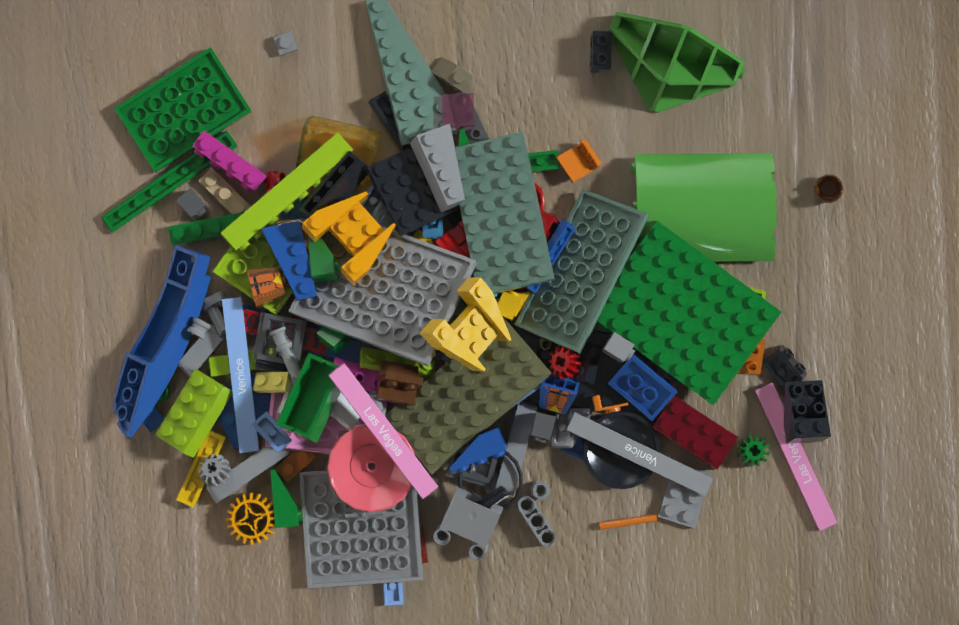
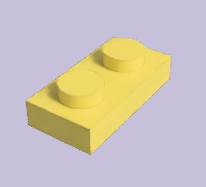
(272, 382)

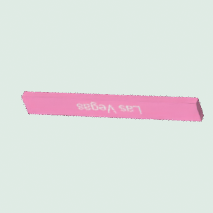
(383, 430)
(796, 459)

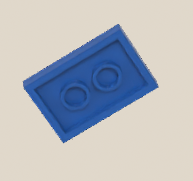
(642, 387)

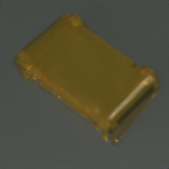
(319, 130)

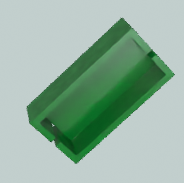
(310, 399)

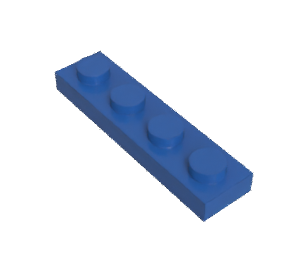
(556, 244)

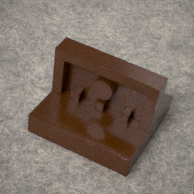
(397, 382)

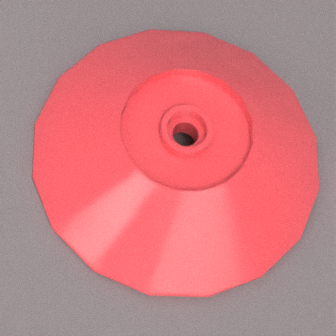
(356, 483)

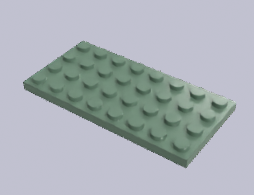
(503, 214)
(583, 272)

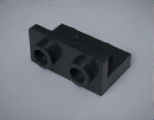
(600, 51)
(784, 366)

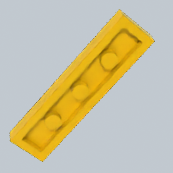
(193, 485)

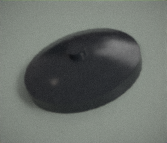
(614, 469)

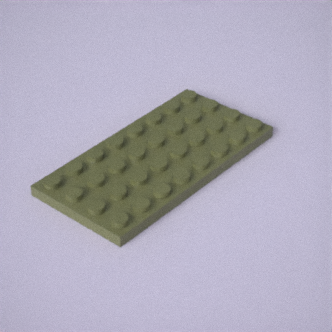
(463, 403)

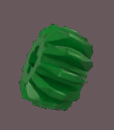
(758, 445)

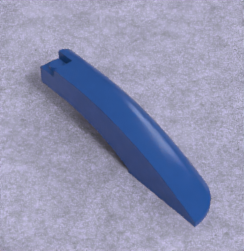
(163, 339)

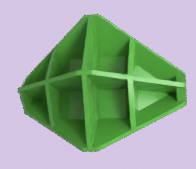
(672, 61)

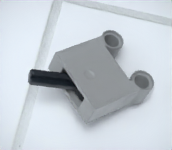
(472, 519)

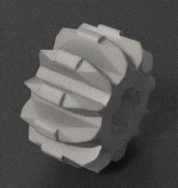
(207, 473)

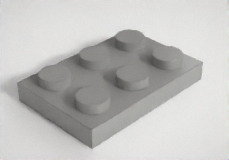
(681, 503)

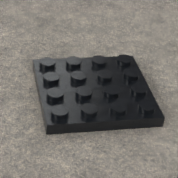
(405, 192)

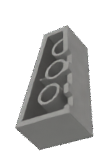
(440, 166)

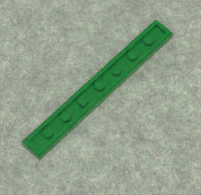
(161, 187)

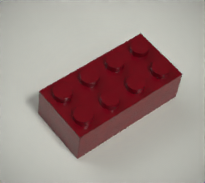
(694, 432)

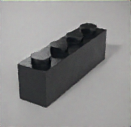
(337, 185)

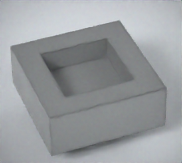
(285, 43)

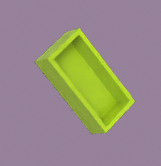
(194, 413)

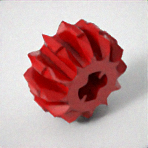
(558, 360)

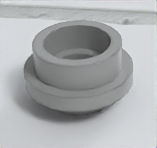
(544, 495)

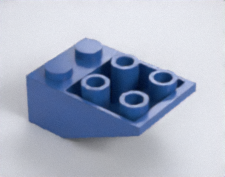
(485, 445)

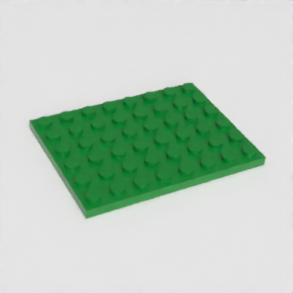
(686, 313)

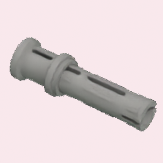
(284, 347)

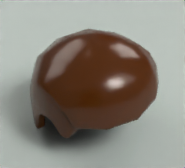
(828, 188)

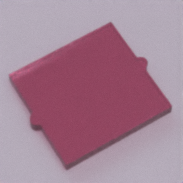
(458, 110)

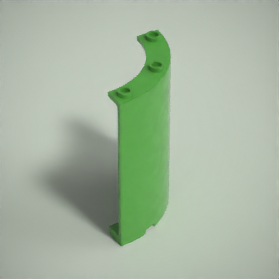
(711, 201)

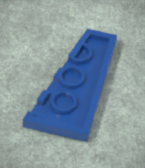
(290, 251)

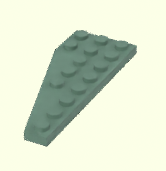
(408, 79)

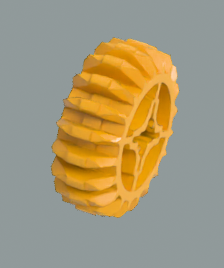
(254, 527)

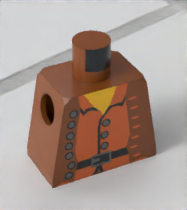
(266, 285)

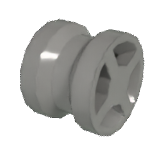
(198, 328)

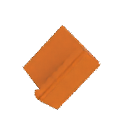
(579, 161)
(598, 407)

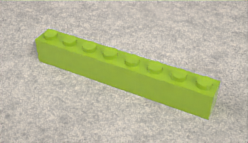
(285, 193)

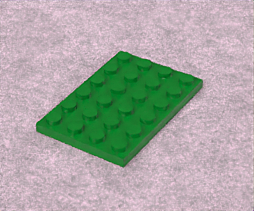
(180, 106)

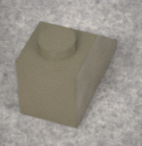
(452, 75)

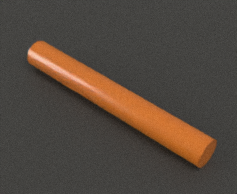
(628, 521)

